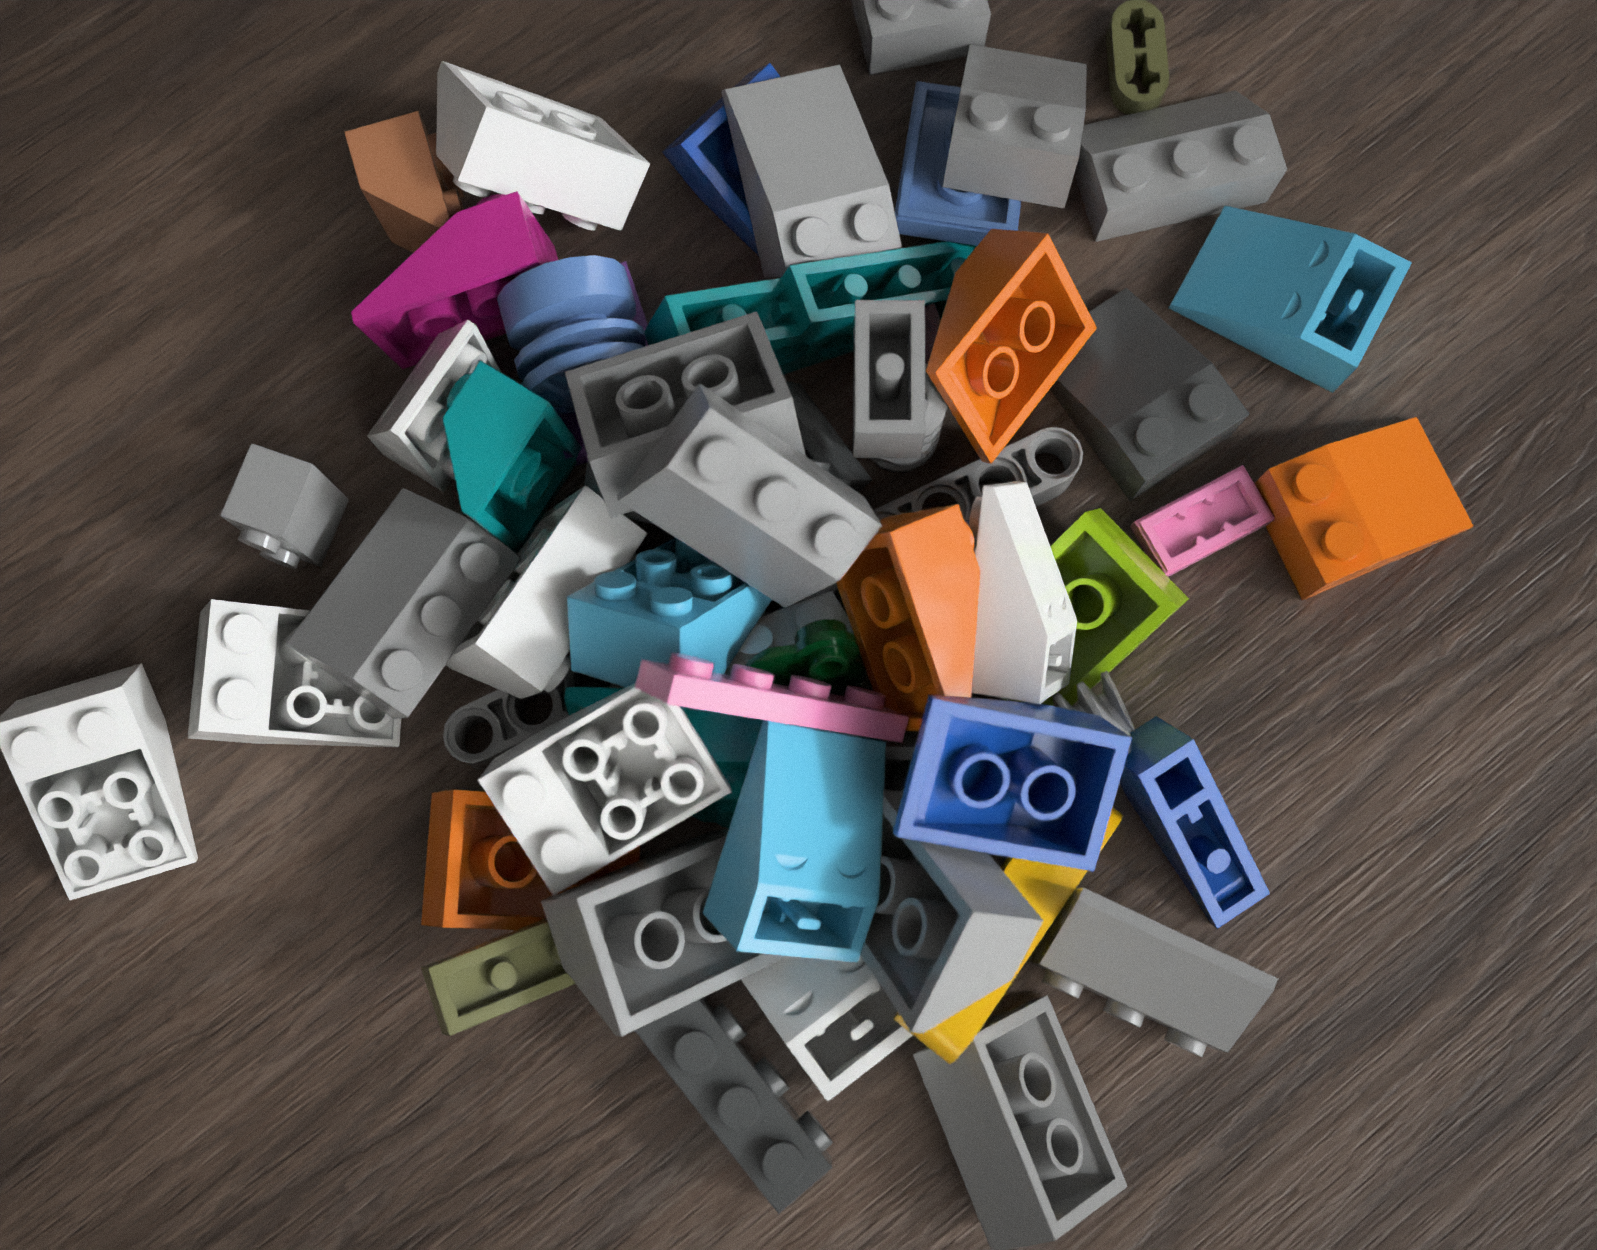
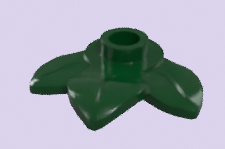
(820, 652)

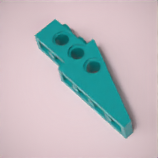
(813, 303)

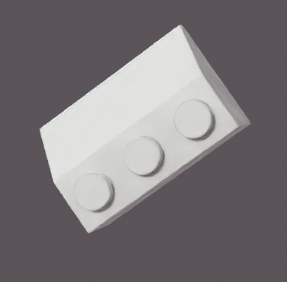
(533, 145)
(525, 628)

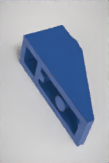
(1190, 821)

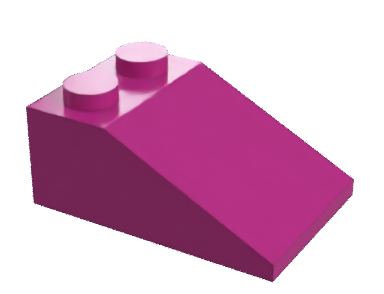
(455, 278)

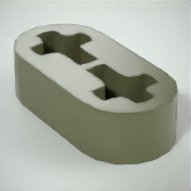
(1149, 57)

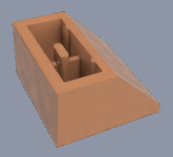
(404, 178)

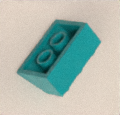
(505, 453)

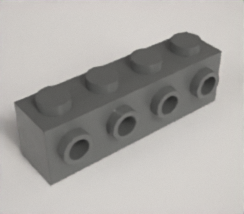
(740, 1099)

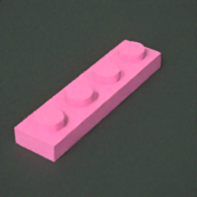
(751, 694)

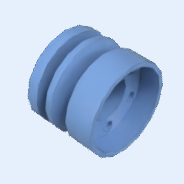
(566, 319)

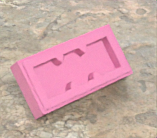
(1202, 521)

